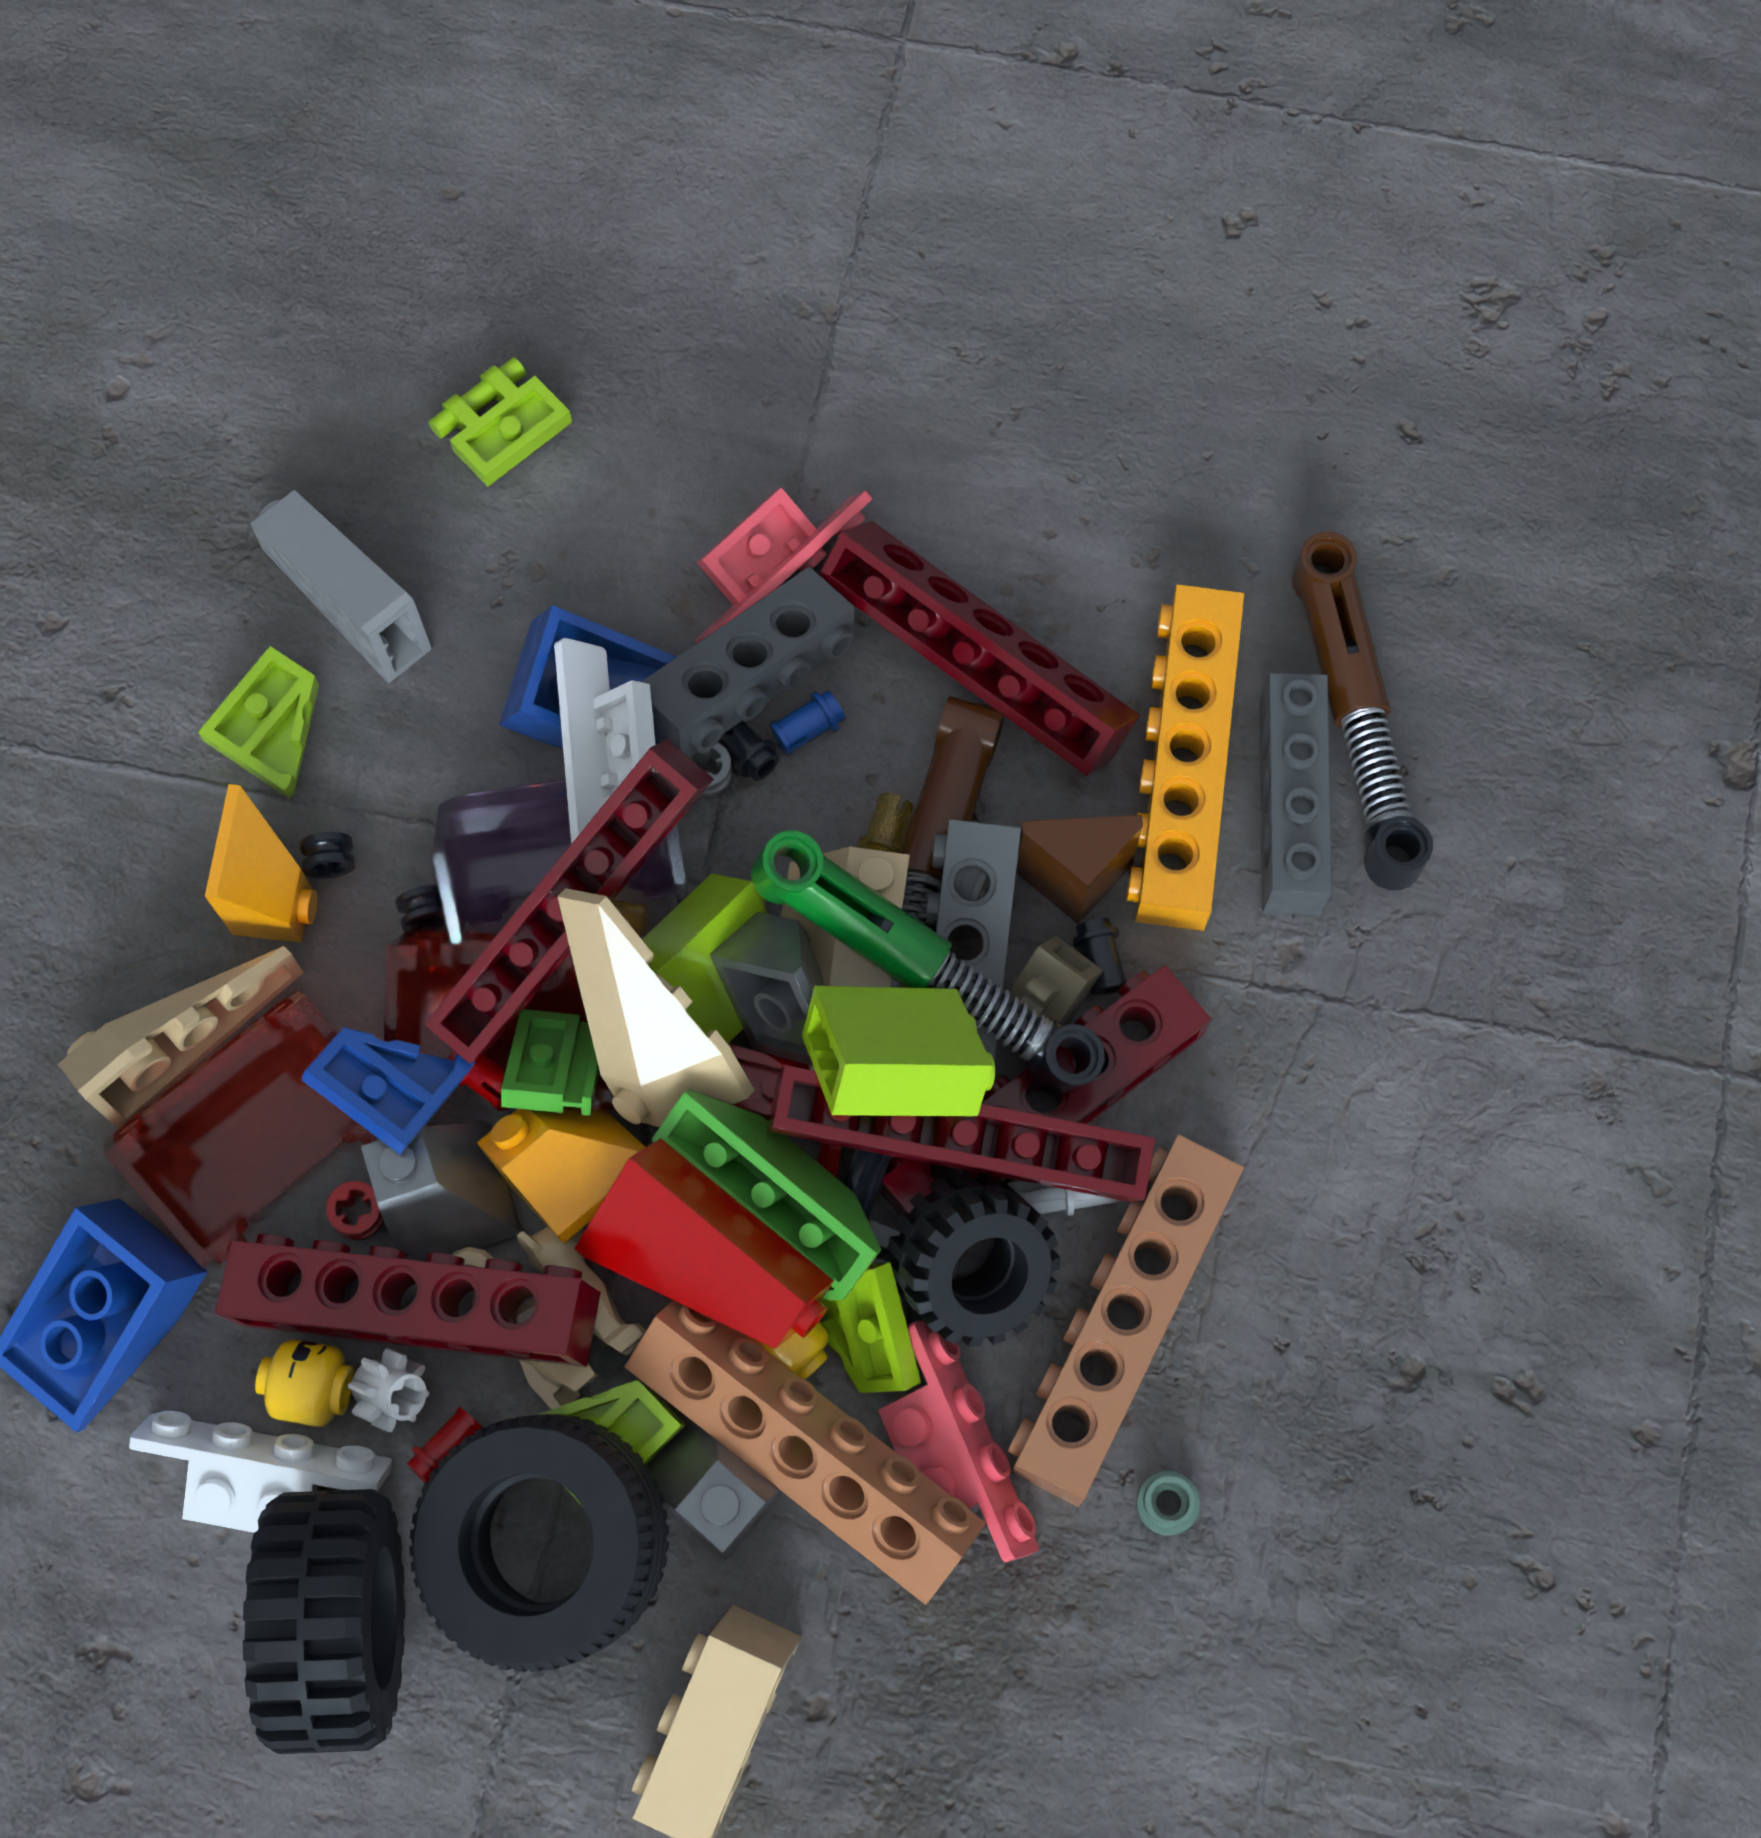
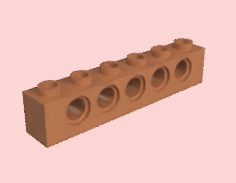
(806, 1447)
(1070, 1467)

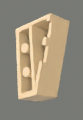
(713, 1725)

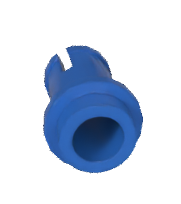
(808, 722)

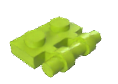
(507, 431)

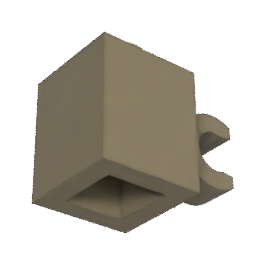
(1055, 980)

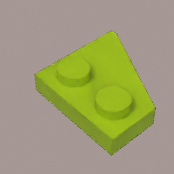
(266, 721)
(873, 1334)

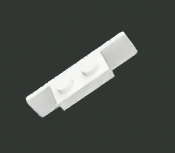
(600, 727)
(242, 1470)

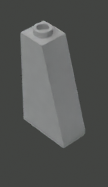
(343, 584)

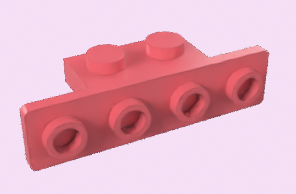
(770, 548)
(950, 1443)

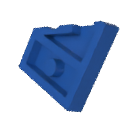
(384, 1083)

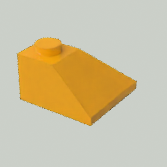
(254, 877)
(560, 1162)

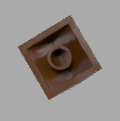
(1077, 858)

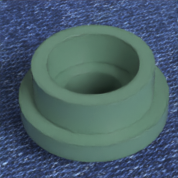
(1185, 1493)

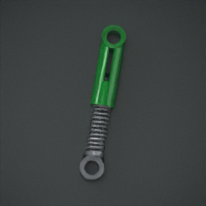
(919, 958)

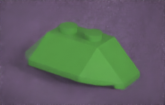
(775, 1184)

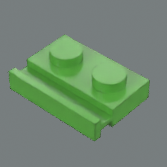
(550, 1064)

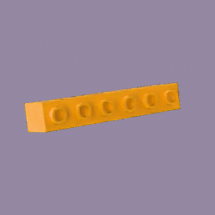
(1212, 622)

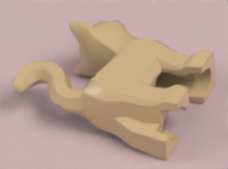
(557, 1382)

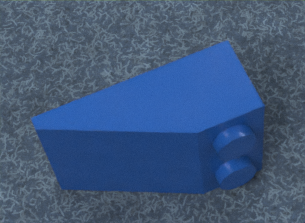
(533, 695)
(96, 1310)

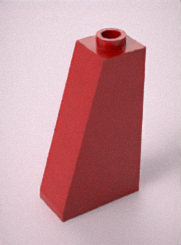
(703, 1249)

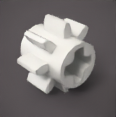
(388, 1390)

